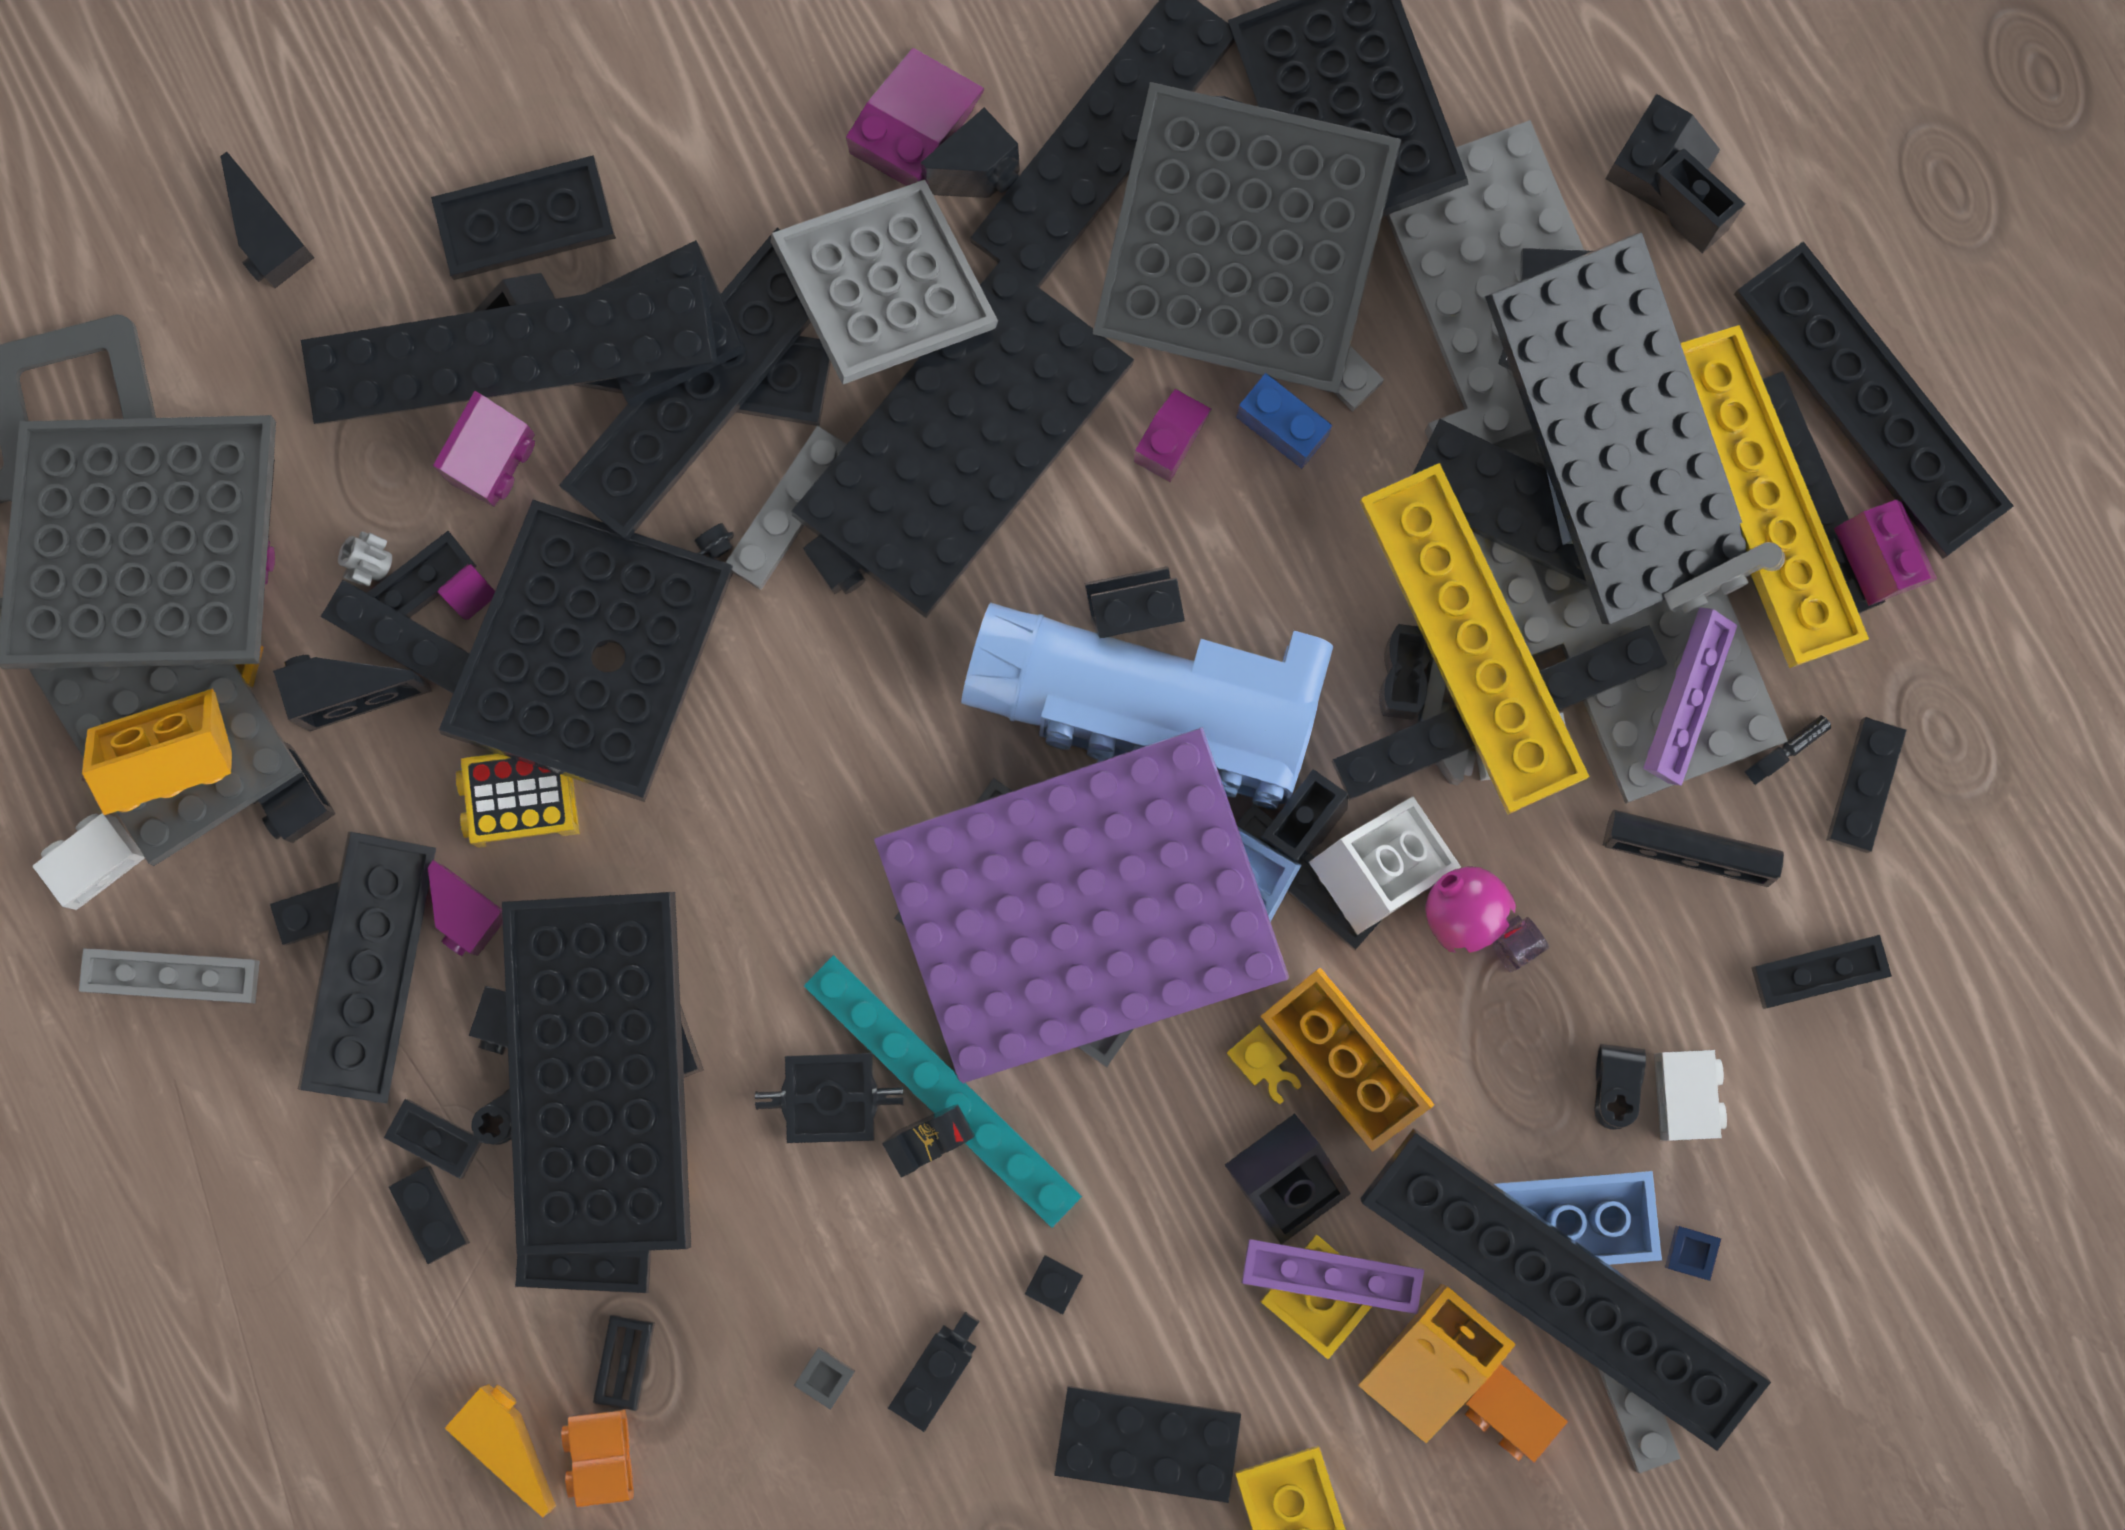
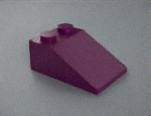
(911, 116)

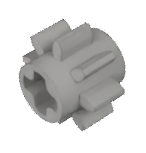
(365, 558)

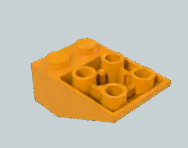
(1436, 1363)

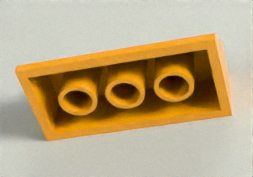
(1346, 1059)

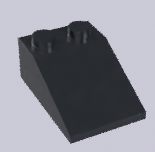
(330, 691)

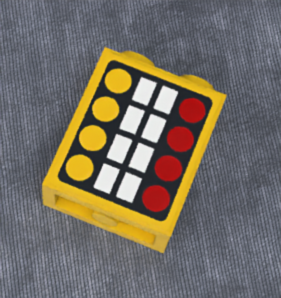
(513, 800)

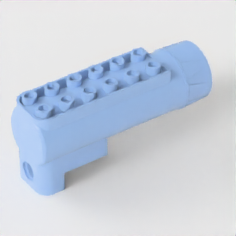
(1128, 696)

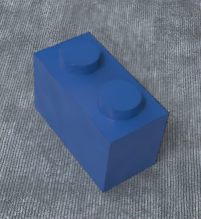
(1283, 420)

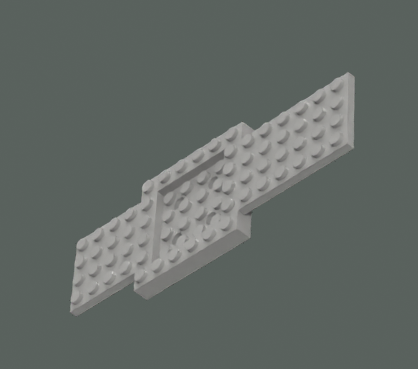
(1456, 256)

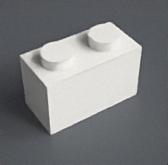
(88, 860)
(1689, 1095)

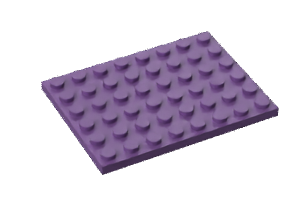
(1082, 906)

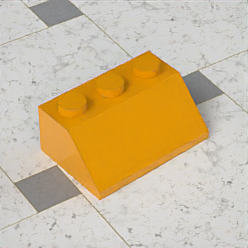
(157, 753)

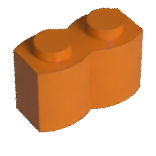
(599, 1458)

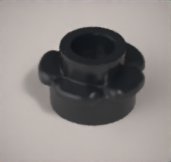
(715, 541)

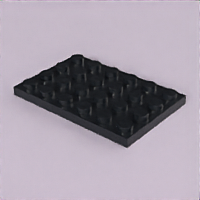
(1355, 70)

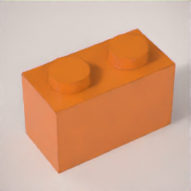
(1516, 1414)

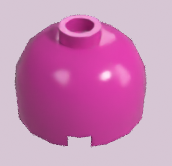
(1468, 909)

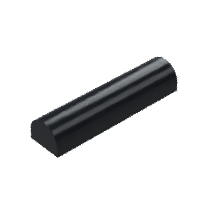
(1693, 849)

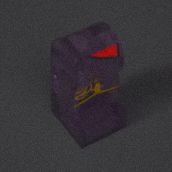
(1519, 943)

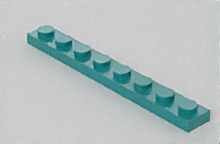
(940, 1088)

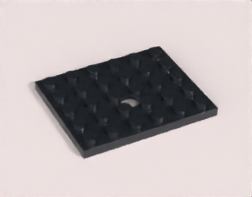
(531, 667)

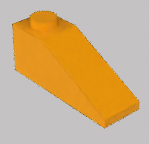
(500, 1440)

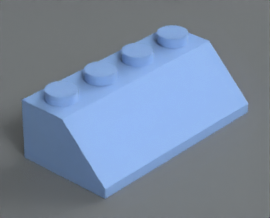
(1603, 1213)

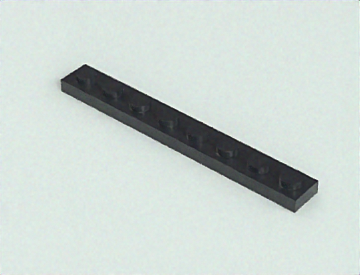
(1448, 736)

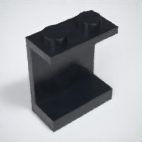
(1134, 602)

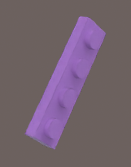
(1690, 696)
(1332, 1276)

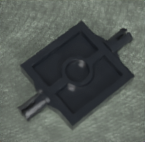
(829, 1098)

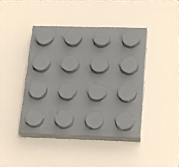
(883, 281)

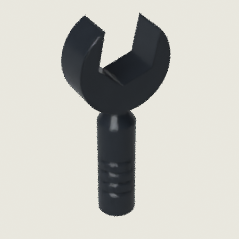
(1794, 745)

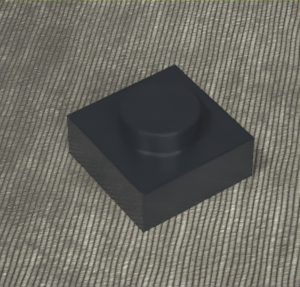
(1053, 1284)

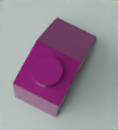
(1171, 435)
(461, 912)

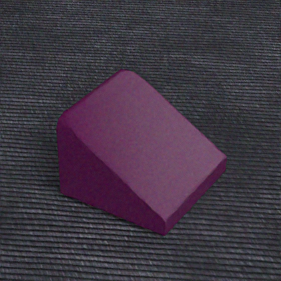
(467, 592)

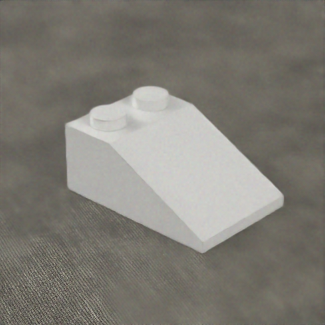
(1384, 864)

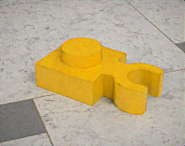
(1260, 1058)

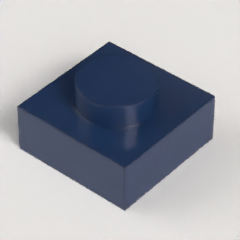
(1693, 1253)

